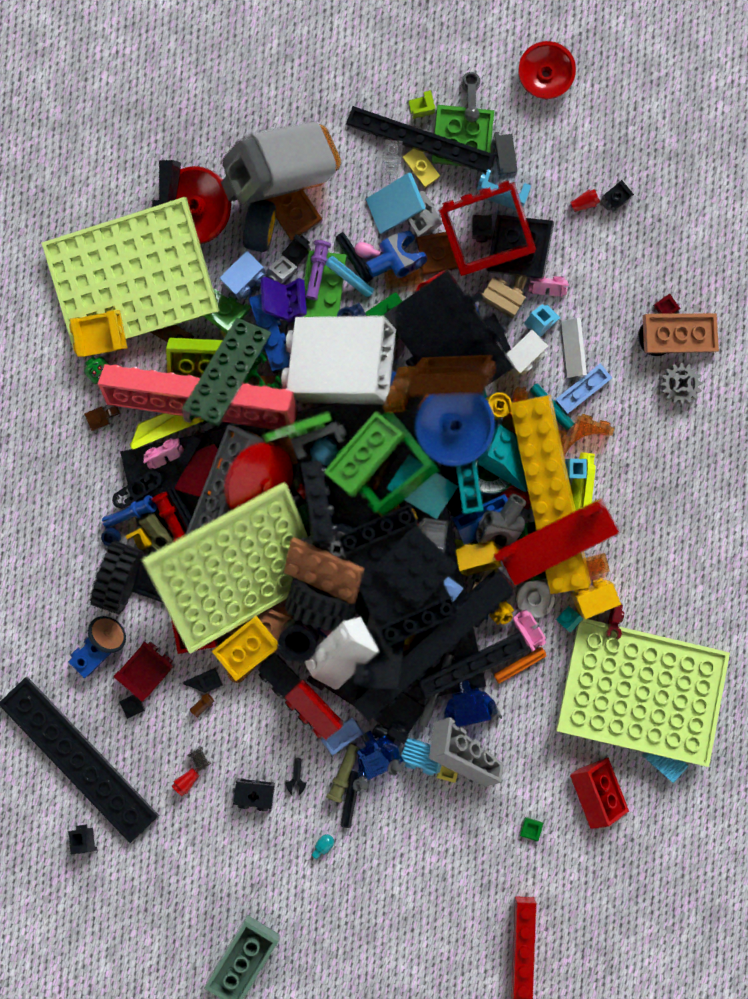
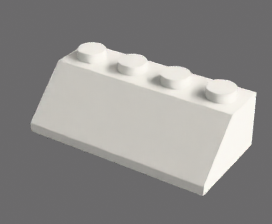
(337, 655)

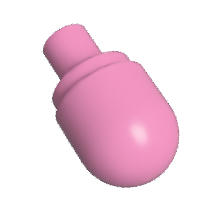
(366, 250)

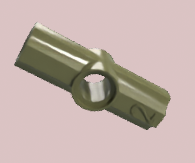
(156, 530)

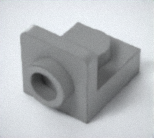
(281, 270)

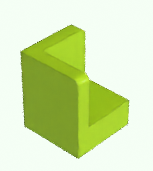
(422, 106)

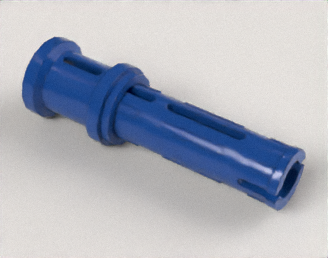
(136, 510)

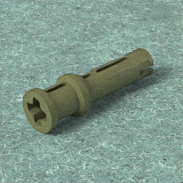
(341, 782)

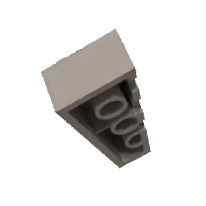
(463, 755)

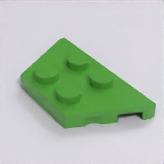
(299, 428)

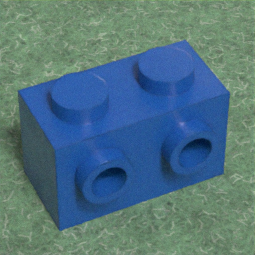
(87, 658)

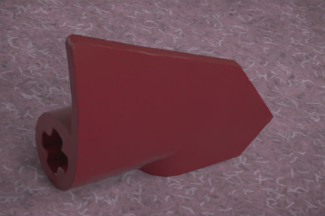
(197, 471)

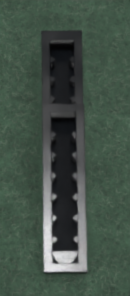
(168, 181)

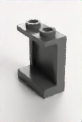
(300, 443)

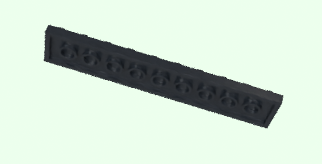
(78, 759)

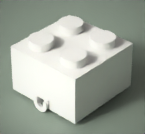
(526, 351)

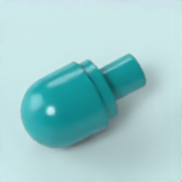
(323, 845)

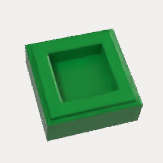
(531, 829)

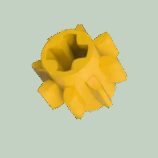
(503, 614)

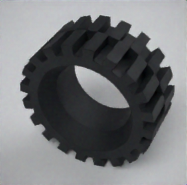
(116, 577)
(317, 606)

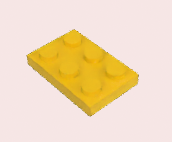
(246, 648)

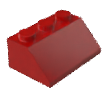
(313, 710)
(599, 793)

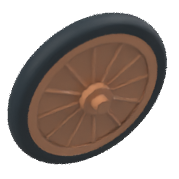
(106, 634)

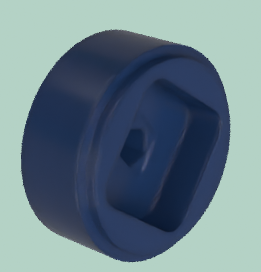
(110, 535)

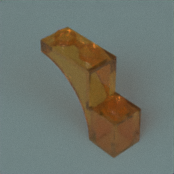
(583, 427)

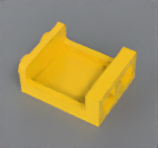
(98, 333)

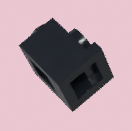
(623, 192)
(81, 840)

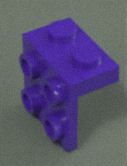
(283, 300)

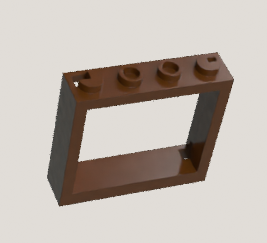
(451, 375)

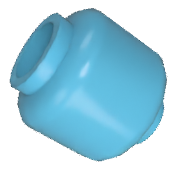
(324, 450)

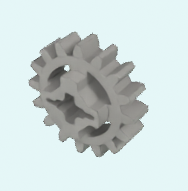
(686, 389)

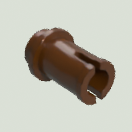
(205, 701)

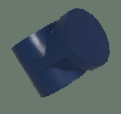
(353, 311)

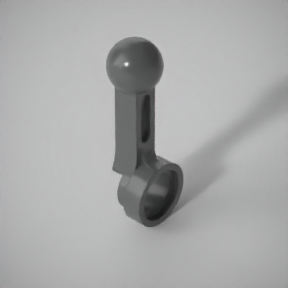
(471, 113)

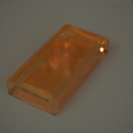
(410, 280)

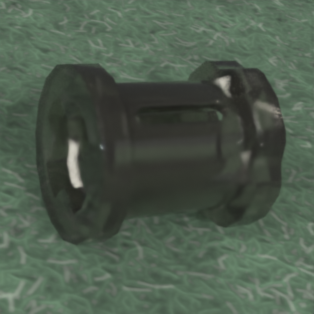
(199, 759)

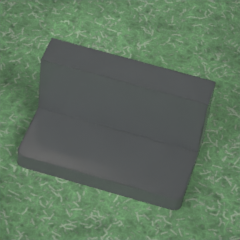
(505, 153)

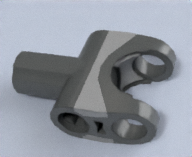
(502, 523)

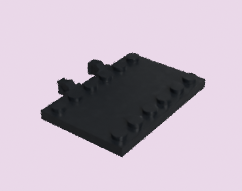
(446, 324)

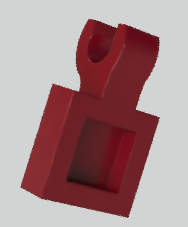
(615, 617)

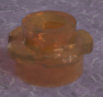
(520, 394)

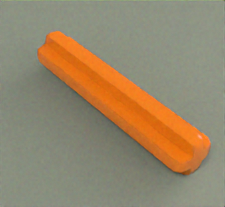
(520, 665)

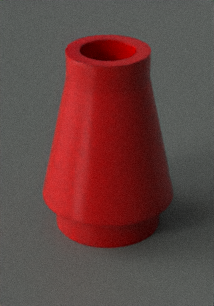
(586, 200)
(185, 782)

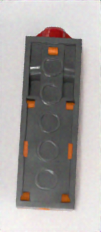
(212, 499)

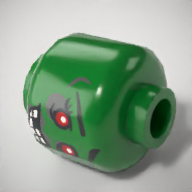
(94, 368)

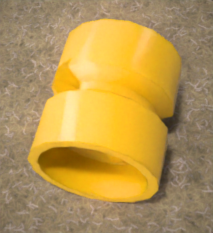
(499, 404)

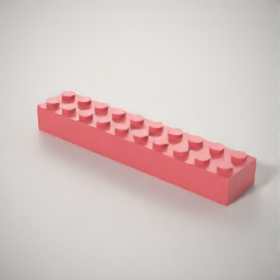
(169, 392)

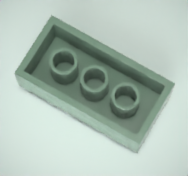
(242, 960)

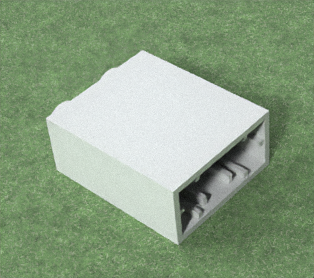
(340, 360)

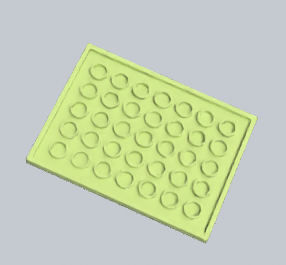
(228, 568)
(643, 692)

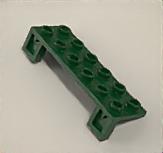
(226, 372)

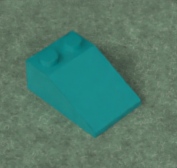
(504, 458)
(431, 495)

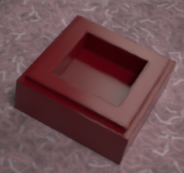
(667, 305)

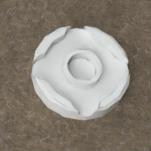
(533, 593)

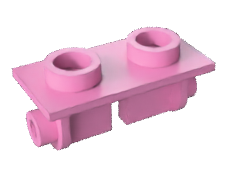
(555, 286)
(155, 456)
(532, 637)

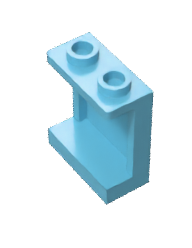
(505, 198)

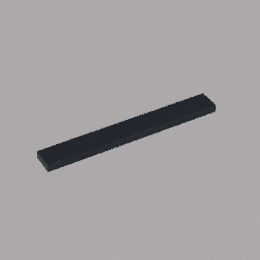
(420, 140)

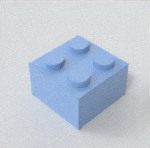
(243, 276)

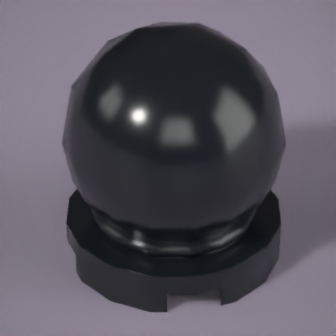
(297, 640)

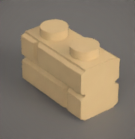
(503, 297)

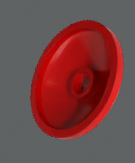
(549, 58)

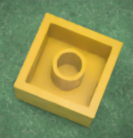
(595, 599)

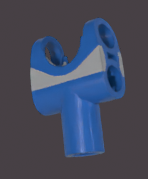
(395, 257)

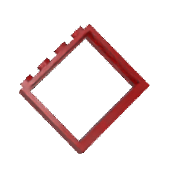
(495, 259)

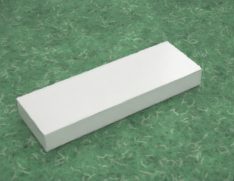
(574, 348)

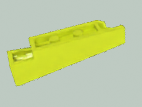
(159, 427)
(583, 488)

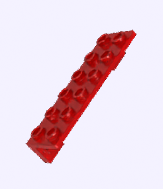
(557, 541)

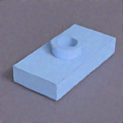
(346, 734)

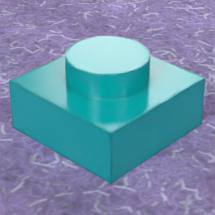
(569, 619)

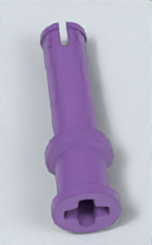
(317, 259)

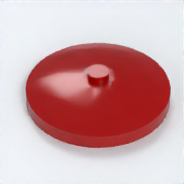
(206, 201)
(256, 472)

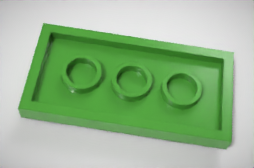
(329, 292)
(364, 453)

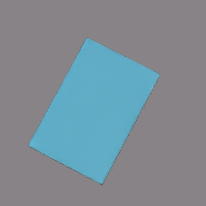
(395, 203)

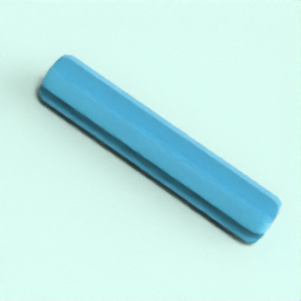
(349, 276)

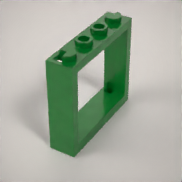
(410, 484)

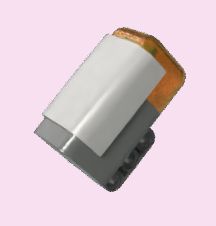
(279, 162)

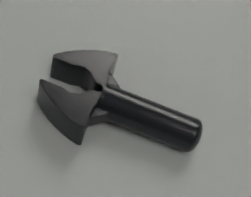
(296, 777)

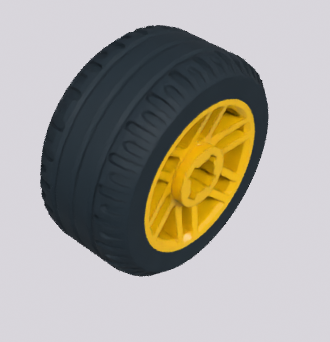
(259, 225)

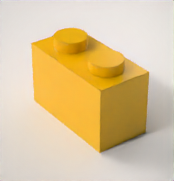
(477, 557)

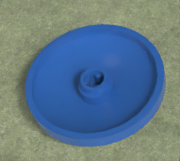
(454, 427)

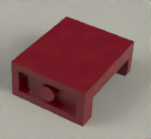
(144, 671)

